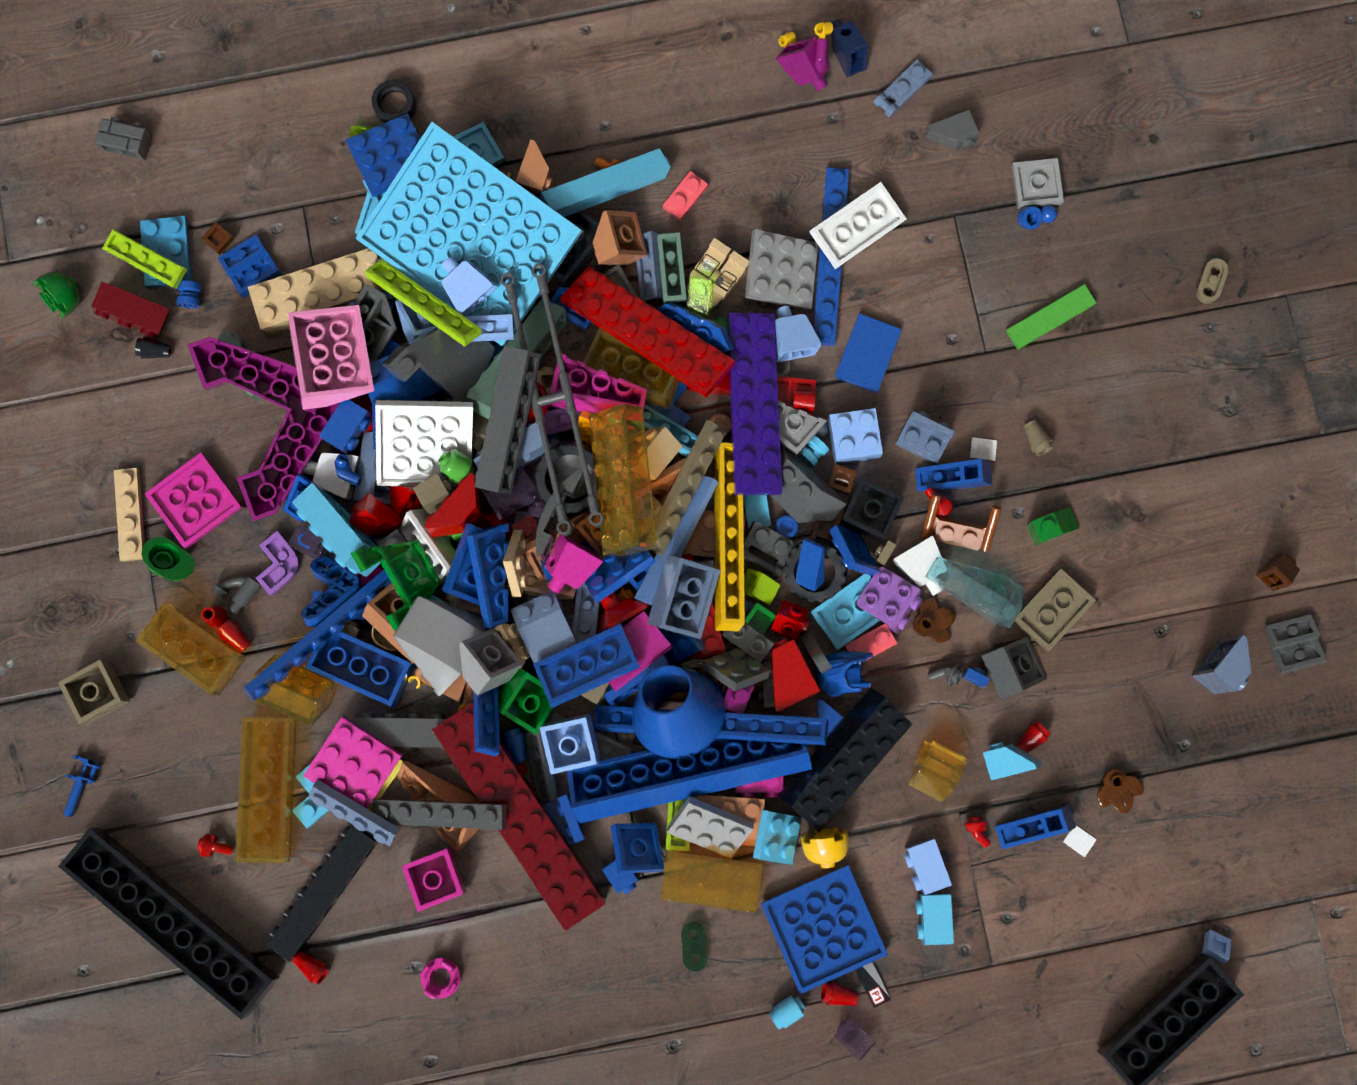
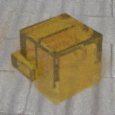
(937, 770)

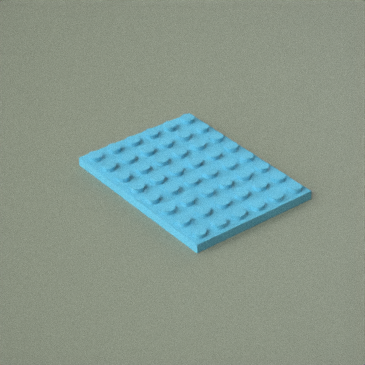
(466, 208)

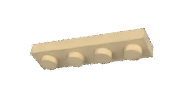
(129, 514)

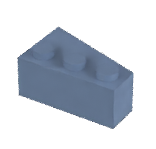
(530, 451)

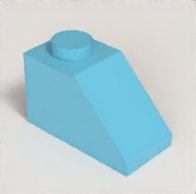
(1008, 760)

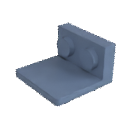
(925, 437)

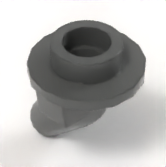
(952, 674)

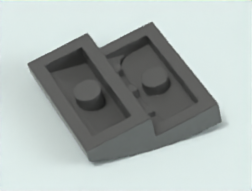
(1295, 644)

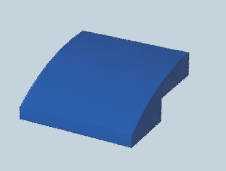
(249, 265)

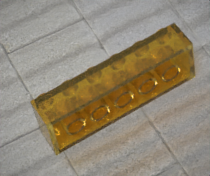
(623, 480)
(266, 790)

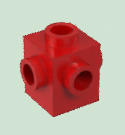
(790, 620)

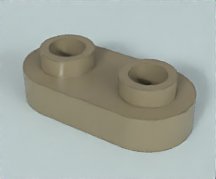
(1211, 282)

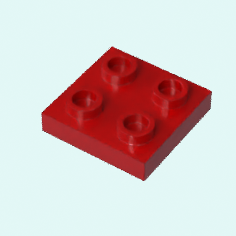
(797, 393)

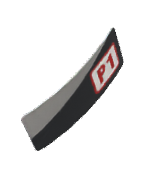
(873, 985)

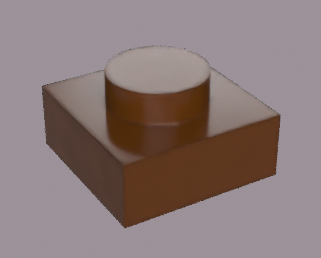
(217, 238)

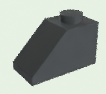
(954, 132)

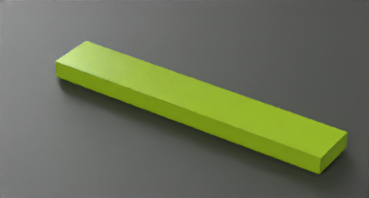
(423, 302)

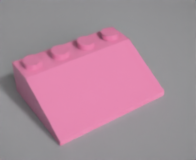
(330, 355)

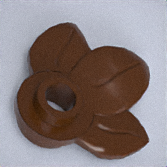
(937, 620)
(1120, 794)

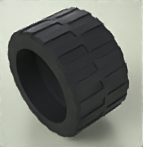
(543, 481)

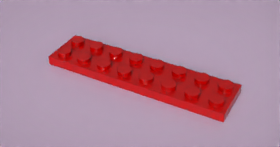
(648, 331)

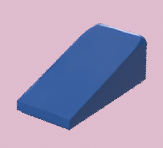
(811, 565)

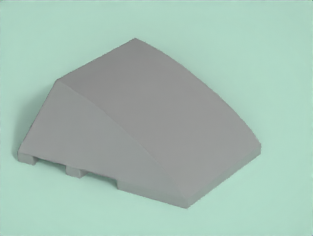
(432, 639)

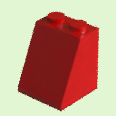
(790, 676)

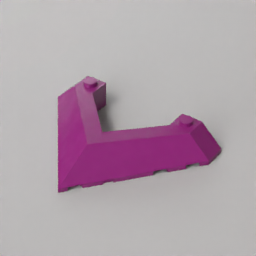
(276, 382)

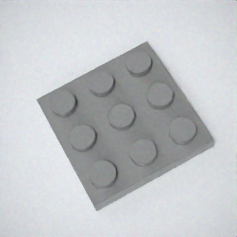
(781, 270)

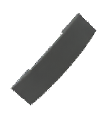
(545, 541)

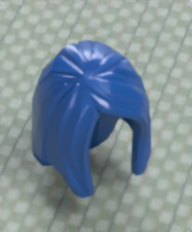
(845, 673)

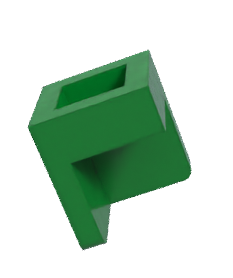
(760, 618)

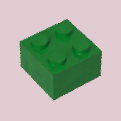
(524, 701)

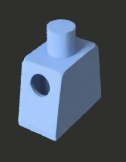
(466, 285)
(794, 336)

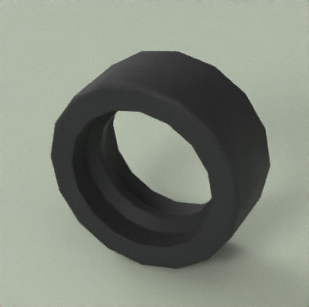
(388, 87)

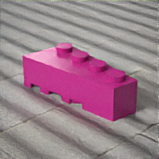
(596, 389)

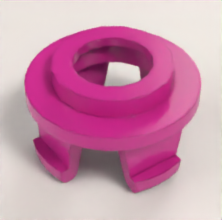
(433, 990)

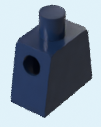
(849, 47)

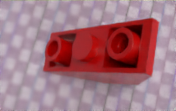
(456, 510)

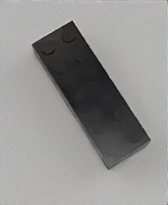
(846, 759)
(1170, 1022)

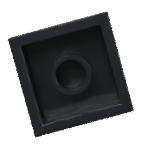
(872, 510)

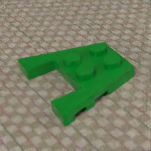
(406, 568)

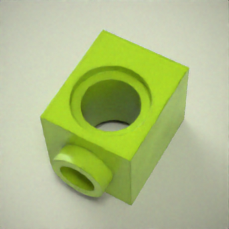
(760, 586)

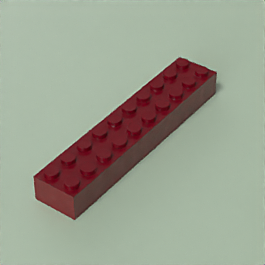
(529, 826)

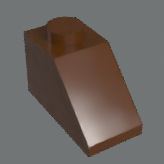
(1279, 572)

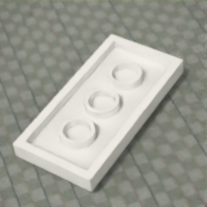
(857, 225)

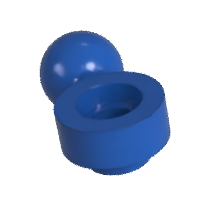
(1046, 214)

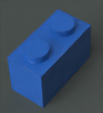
(346, 426)

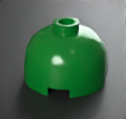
(58, 292)

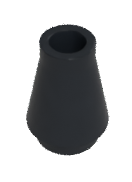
(150, 348)

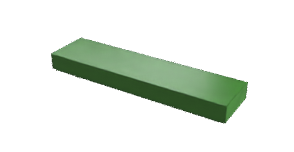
(1051, 317)

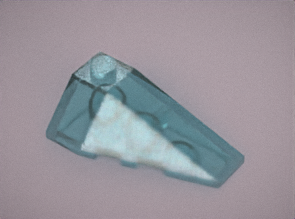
(982, 590)

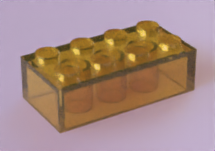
(625, 363)
(191, 649)
(711, 881)

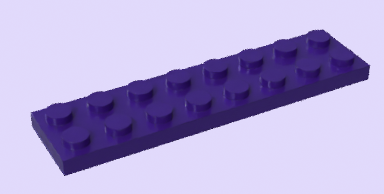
(754, 405)

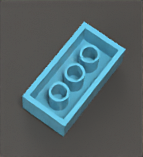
(332, 523)

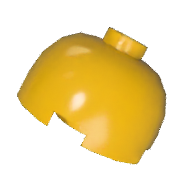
(825, 847)

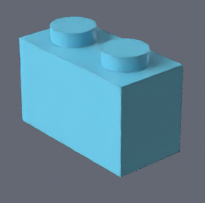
(935, 919)

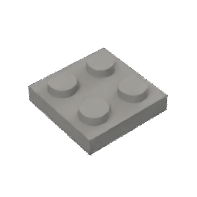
(1037, 183)

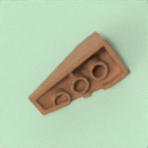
(428, 787)

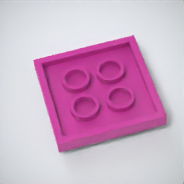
(193, 500)
(353, 762)

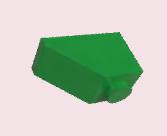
(1052, 526)

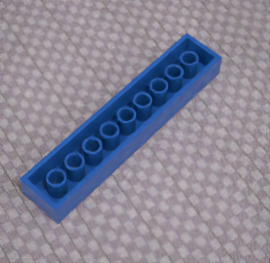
(652, 780)

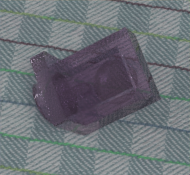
(854, 1039)

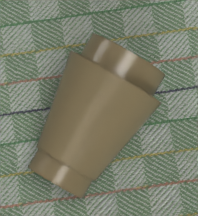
(1038, 438)

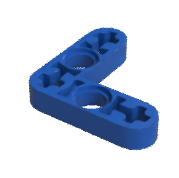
(314, 613)

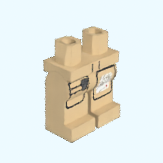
(724, 278)

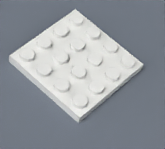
(415, 436)

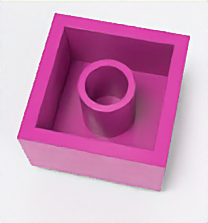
(434, 879)

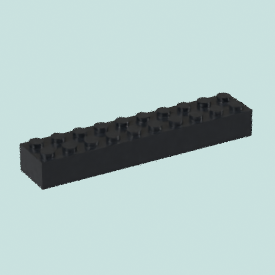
(169, 922)

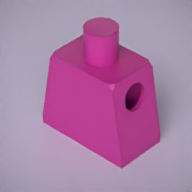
(570, 563)

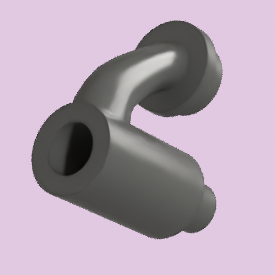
(243, 596)

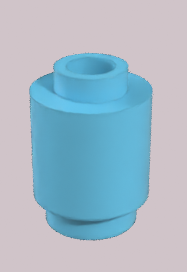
(787, 1012)

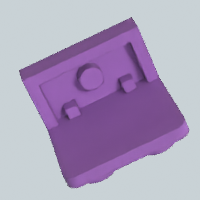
(890, 599)

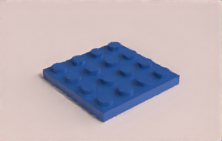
(824, 929)

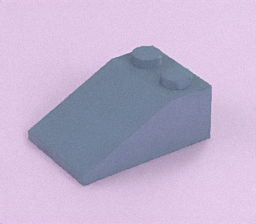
(544, 626)

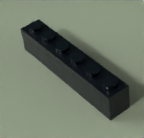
(322, 893)

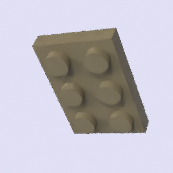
(1054, 610)

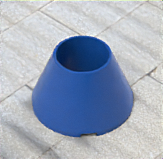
(689, 726)

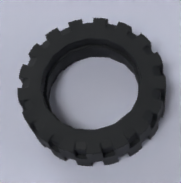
(820, 594)

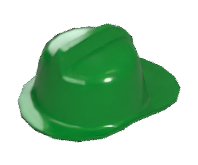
(167, 559)

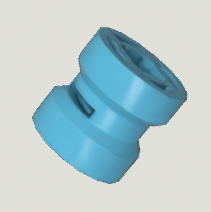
(813, 451)

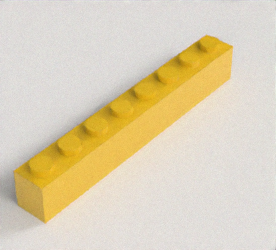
(728, 544)

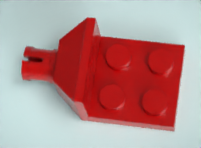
(619, 612)

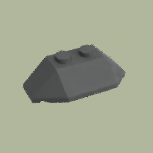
(376, 321)
(805, 493)

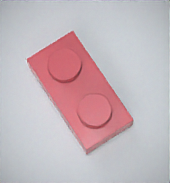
(685, 196)
(873, 642)

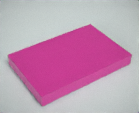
(646, 644)

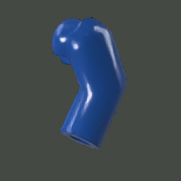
(344, 471)

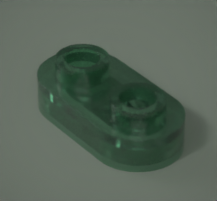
(694, 946)

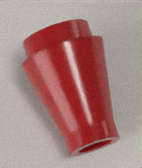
(218, 618)
(233, 635)
(1033, 737)
(311, 968)
(838, 995)

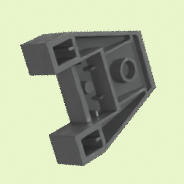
(443, 360)

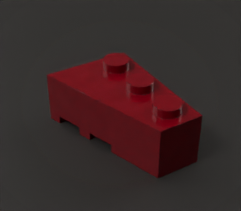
(129, 310)

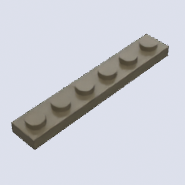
(687, 484)

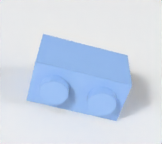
(927, 866)

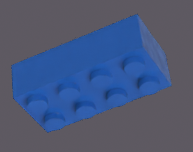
(362, 668)

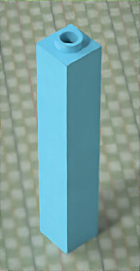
(607, 183)

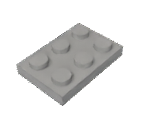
(710, 827)

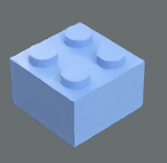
(855, 436)
(570, 743)

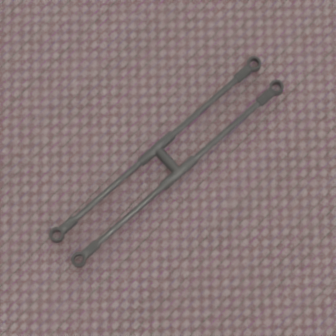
(566, 394)

